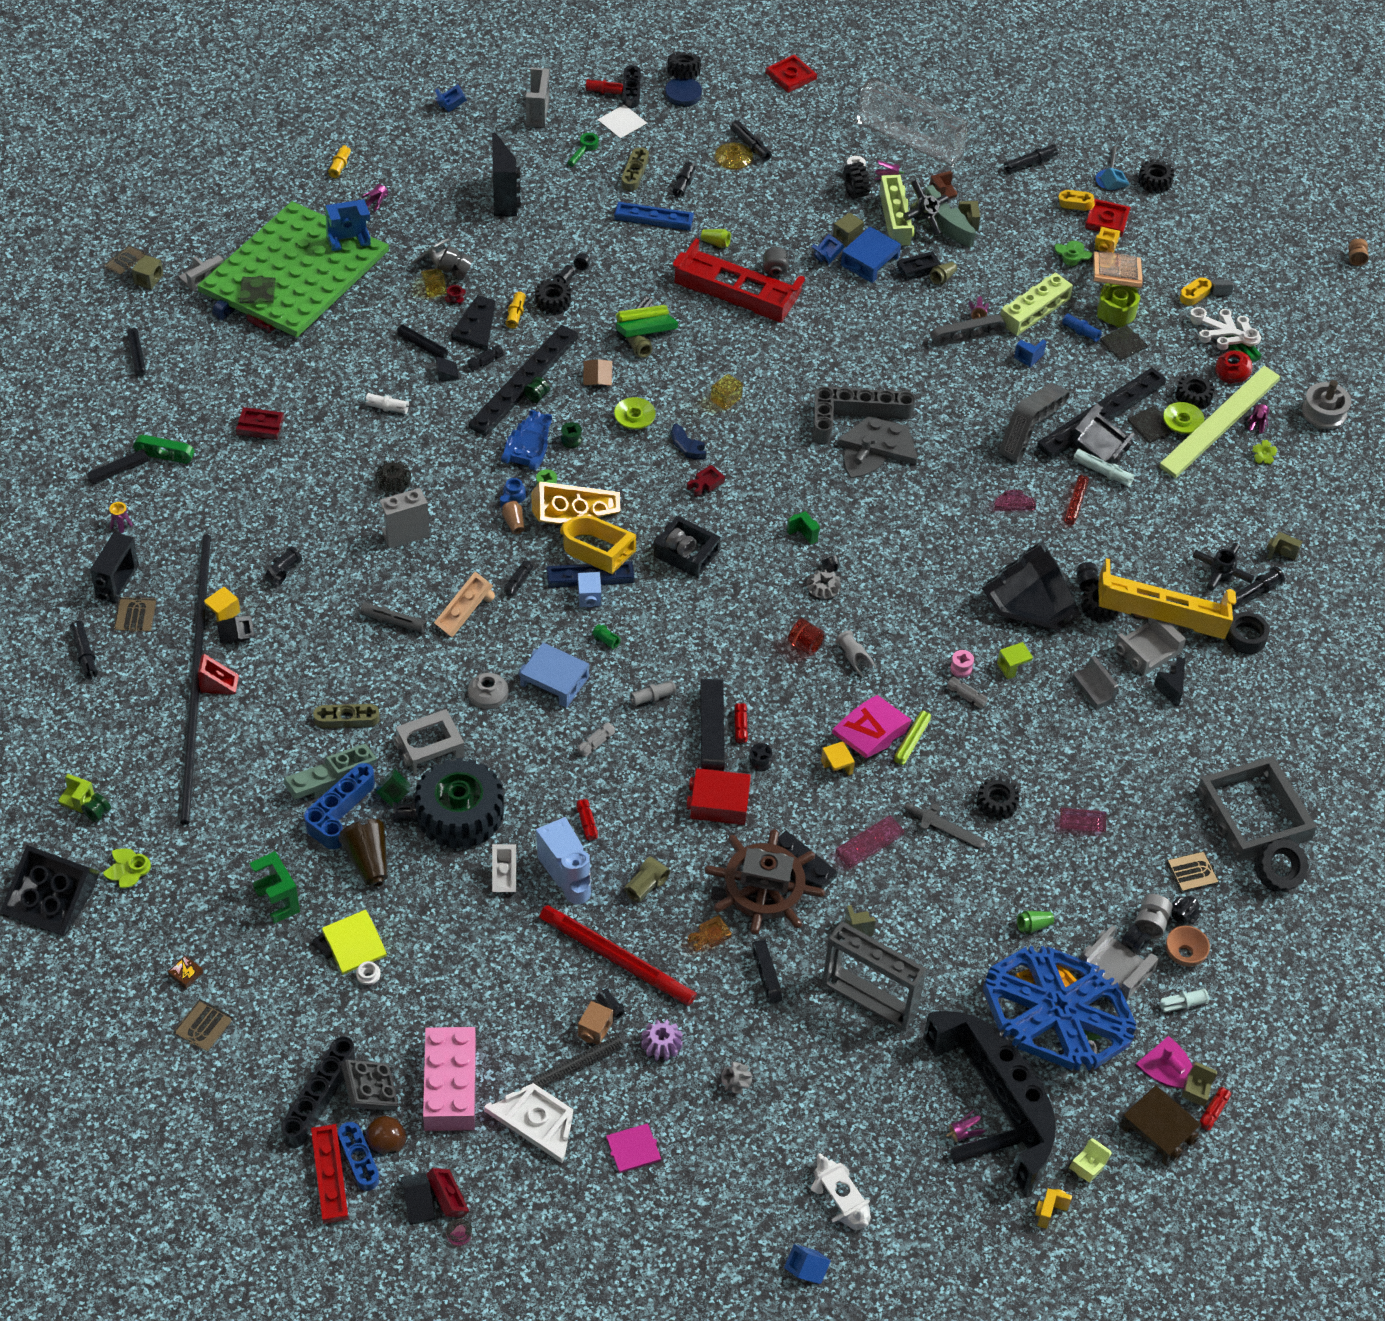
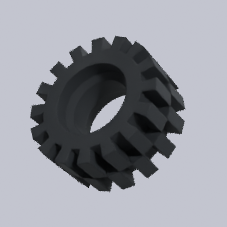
(684, 65)
(1150, 170)
(856, 180)
(553, 304)
(1198, 384)
(1092, 608)
(995, 808)

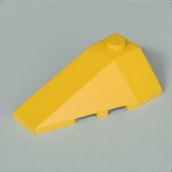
(561, 502)

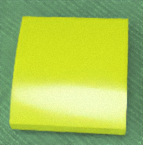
(354, 941)

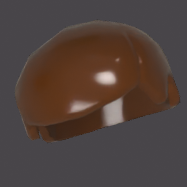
(385, 1135)

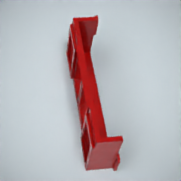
(699, 273)

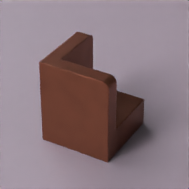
(942, 183)

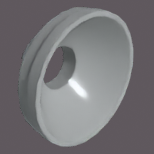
(488, 697)

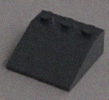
(505, 179)
(48, 890)

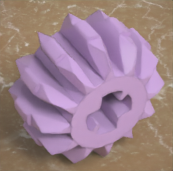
(661, 1040)

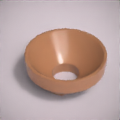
(1189, 938)

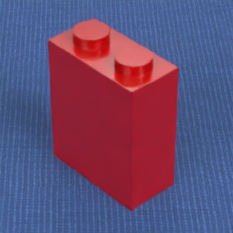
(719, 796)

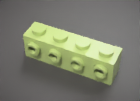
(894, 206)
(1036, 303)

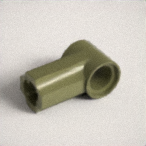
(650, 874)

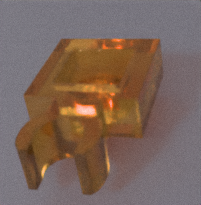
(711, 932)

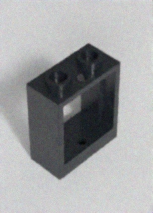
(689, 564)
(114, 567)

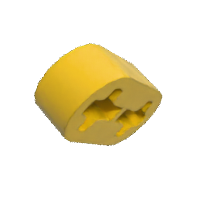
(1076, 200)
(1198, 294)

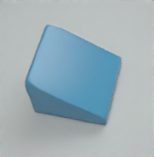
(1114, 179)

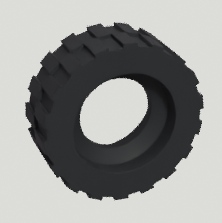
(1298, 861)

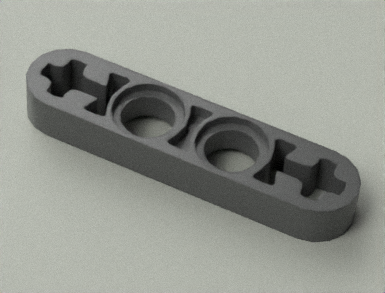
(946, 334)

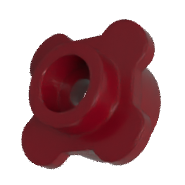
(455, 294)

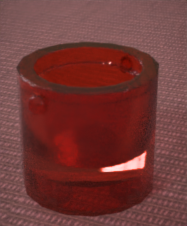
(806, 636)

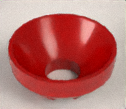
(1233, 372)

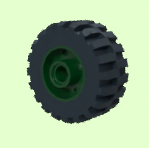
(459, 803)

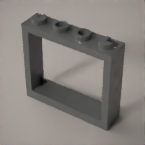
(1303, 824)
(881, 959)

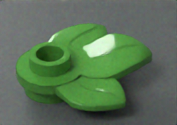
(1072, 252)

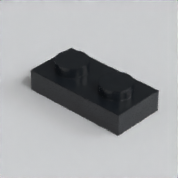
(917, 264)

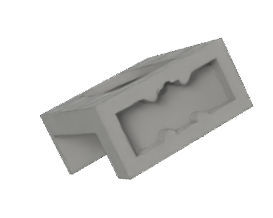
(538, 98)
(414, 756)

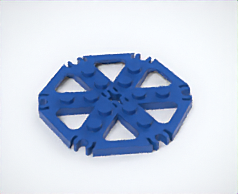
(1073, 999)

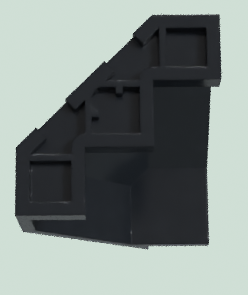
(1033, 590)

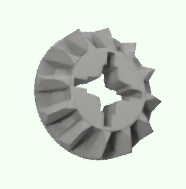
(819, 589)

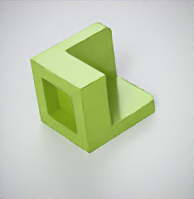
(1012, 657)
(76, 793)

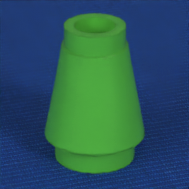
(1034, 920)

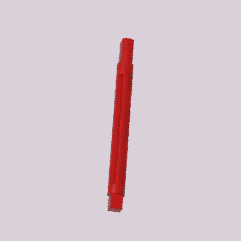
(618, 955)

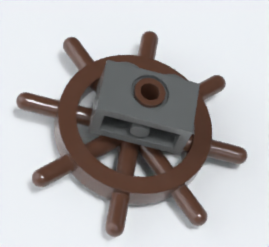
(767, 872)

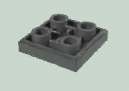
(370, 1085)

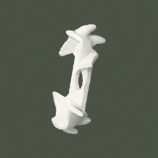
(853, 1206)

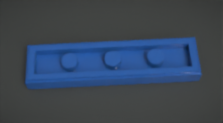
(654, 216)

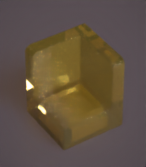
(726, 391)

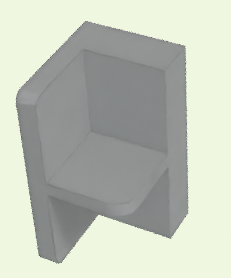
(199, 271)

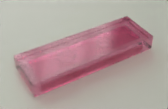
(869, 841)

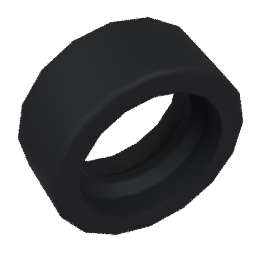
(1253, 621)

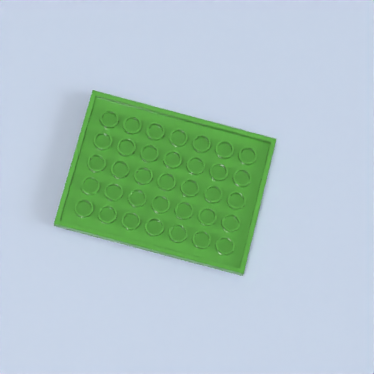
(305, 269)

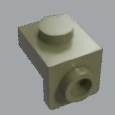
(1198, 1084)

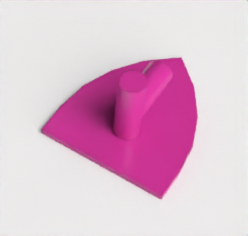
(1166, 1064)

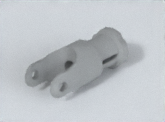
(854, 652)

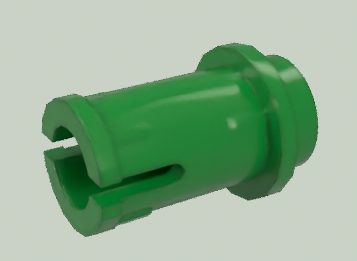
(601, 633)

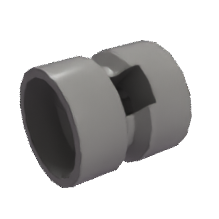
(1153, 915)

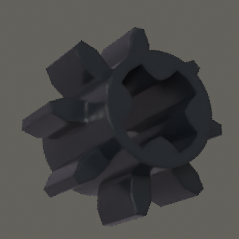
(1185, 910)

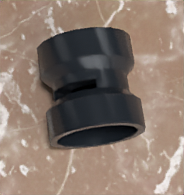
(1087, 574)

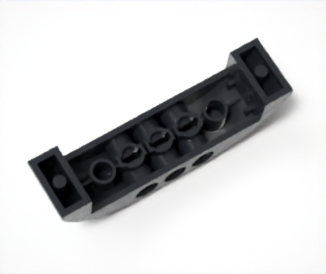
(1009, 1082)

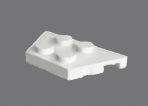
(536, 1118)

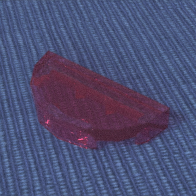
(1014, 501)

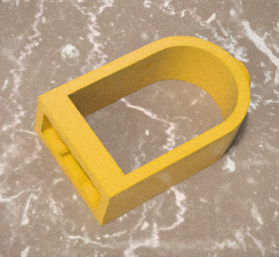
(610, 561)

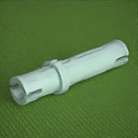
(1112, 472)

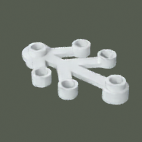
(1248, 336)

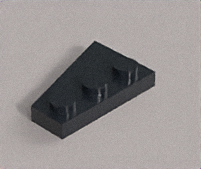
(476, 323)
(817, 871)

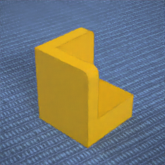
(223, 604)
(838, 757)

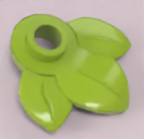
(125, 867)

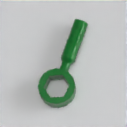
(584, 146)

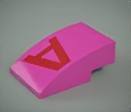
(872, 726)

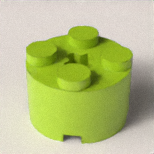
(1118, 304)

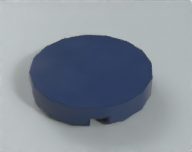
(683, 91)

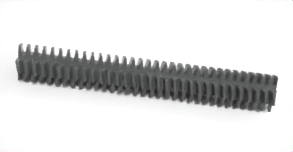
(577, 1061)

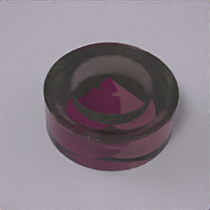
(459, 1232)

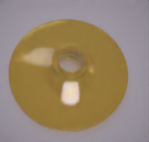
(733, 156)

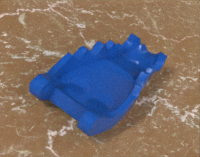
(529, 441)

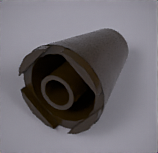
(367, 850)

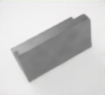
(1096, 684)

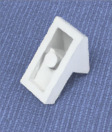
(504, 867)

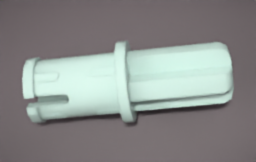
(1184, 1000)

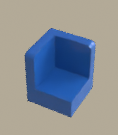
(1028, 353)
(807, 1264)

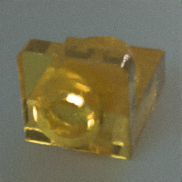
(434, 282)

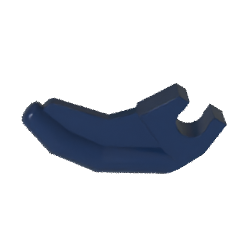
(687, 446)

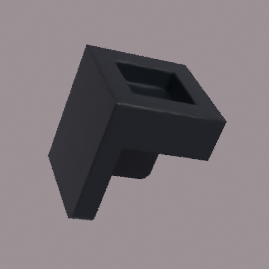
(235, 629)

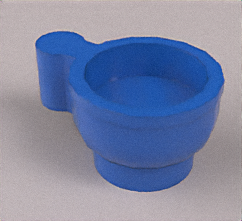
(513, 491)

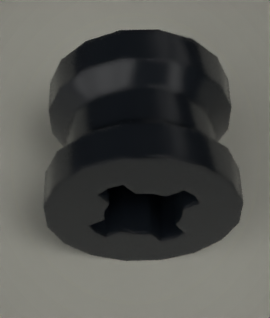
(759, 751)
(1135, 939)

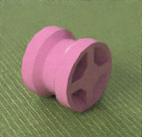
(964, 668)

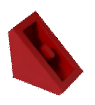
(216, 677)

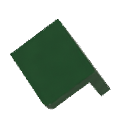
(393, 787)

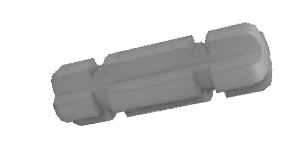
(967, 692)
(596, 739)

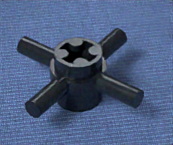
(925, 207)
(1223, 566)

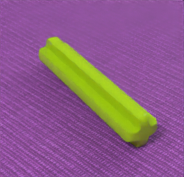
(640, 313)
(912, 737)

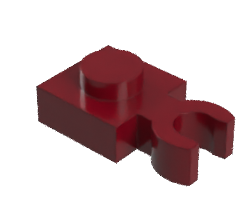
(706, 479)

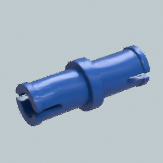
(1081, 327)

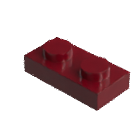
(447, 1192)

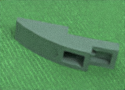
(952, 221)
(324, 776)

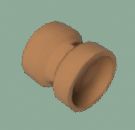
(1358, 252)

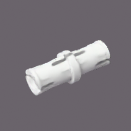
(387, 403)

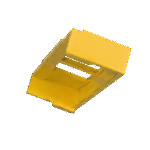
(1199, 614)

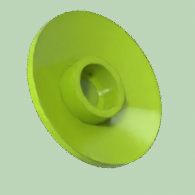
(634, 413)
(1183, 417)

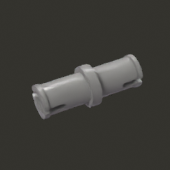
(653, 693)

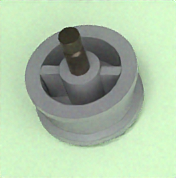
(1326, 405)

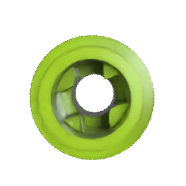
(716, 237)

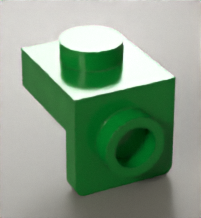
(806, 525)

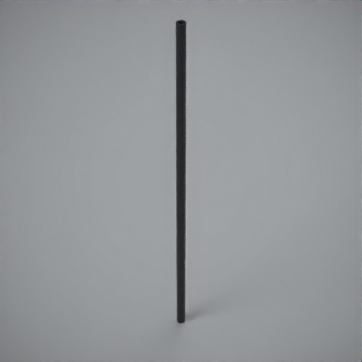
(195, 686)

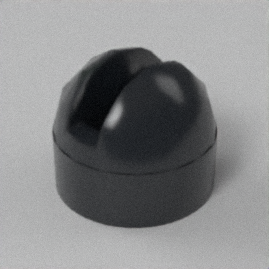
(581, 261)
(831, 564)

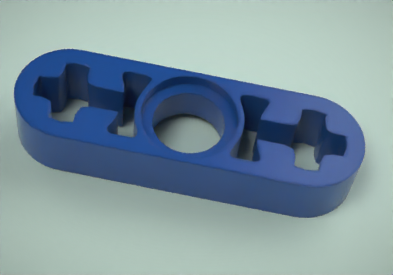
(357, 1166)

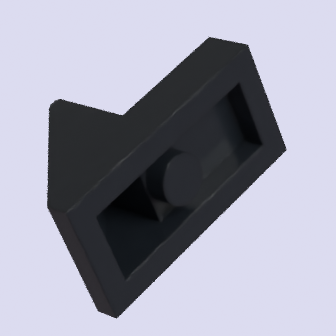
(1172, 683)

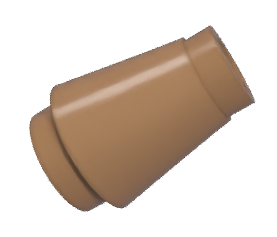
(513, 515)

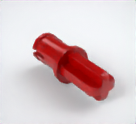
(604, 87)

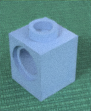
(589, 589)

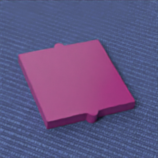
(633, 1148)

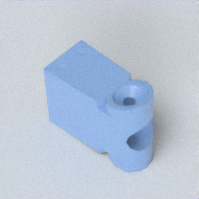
(565, 860)

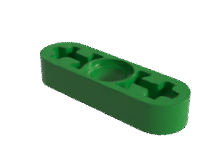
(176, 452)

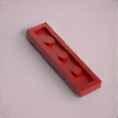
(329, 1174)

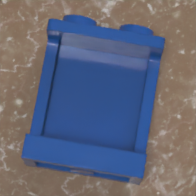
(869, 253)

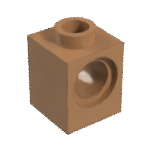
(595, 1023)

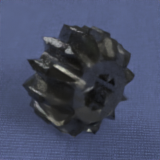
(393, 477)

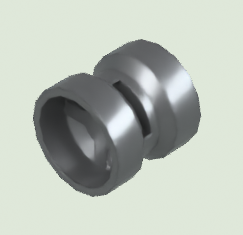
(681, 542)

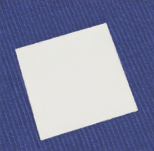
(622, 121)

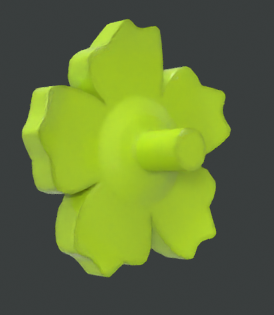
(1264, 452)

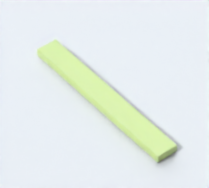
(1219, 422)

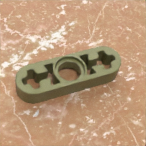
(634, 163)
(330, 710)

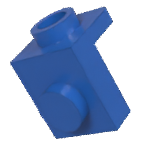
(451, 98)
(827, 249)

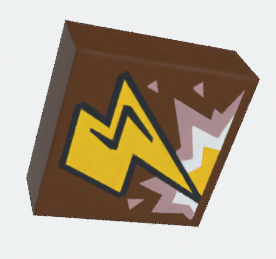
(185, 971)

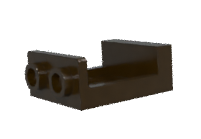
(1162, 1124)

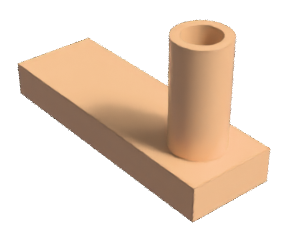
(465, 603)

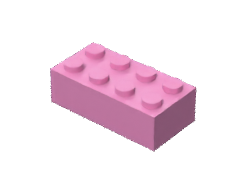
(449, 1079)

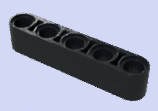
(712, 724)
(317, 1102)

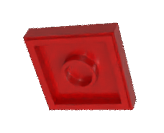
(791, 73)
(1107, 215)

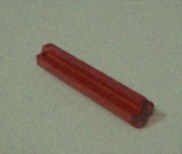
(1076, 500)

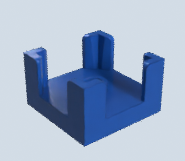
(347, 221)

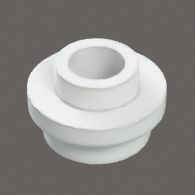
(368, 967)

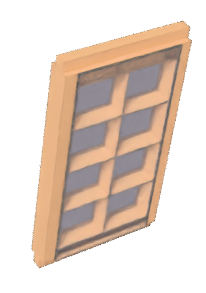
(1117, 269)

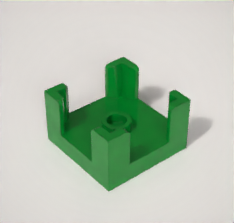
(276, 885)

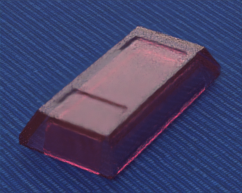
(1083, 820)

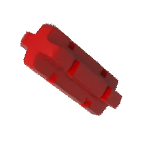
(741, 732)
(587, 819)
(1215, 1108)

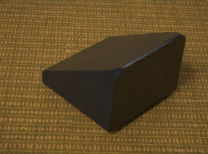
(446, 369)

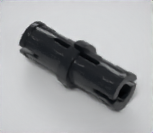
(684, 179)

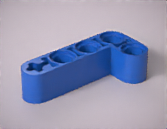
(337, 803)

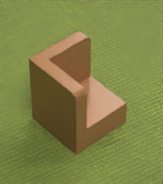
(597, 372)

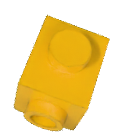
(1107, 240)
(1053, 1198)

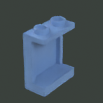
(555, 673)

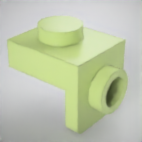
(1090, 1160)

